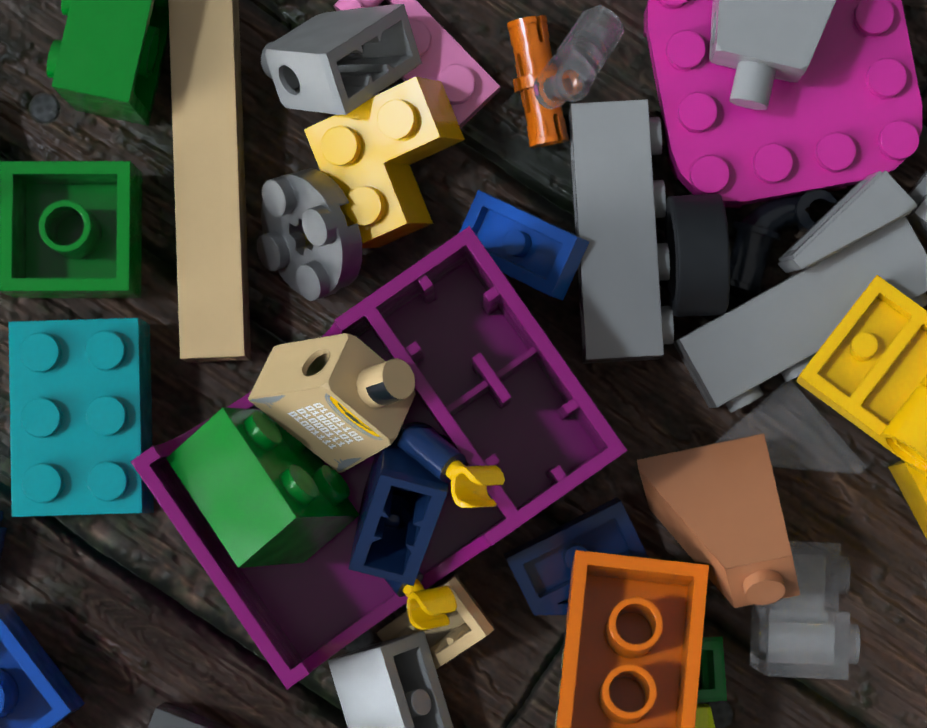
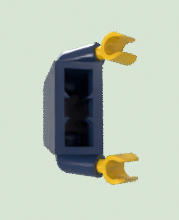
(402, 510)

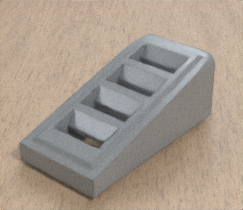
(860, 213)

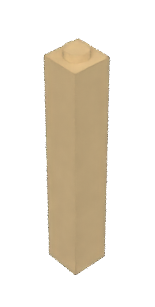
(209, 181)

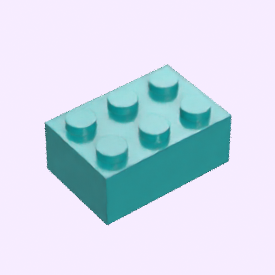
(79, 416)

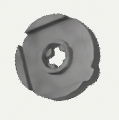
(308, 234)

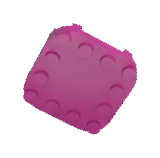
(829, 130)

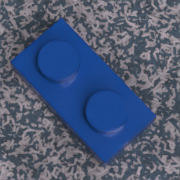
(526, 244)

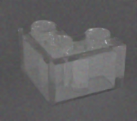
(808, 631)

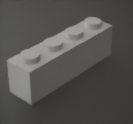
(617, 214)
(795, 317)
(391, 685)

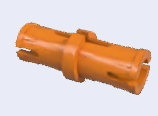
(532, 53)

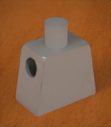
(765, 43)
(324, 64)

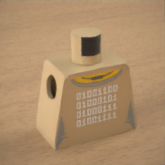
(335, 397)

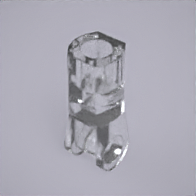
(579, 58)

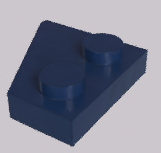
(545, 563)

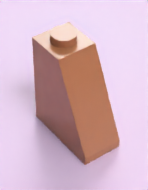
(726, 515)

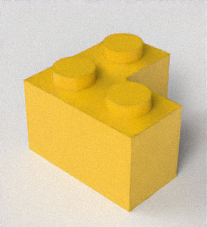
(373, 153)

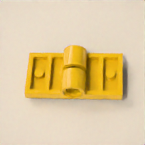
(877, 371)

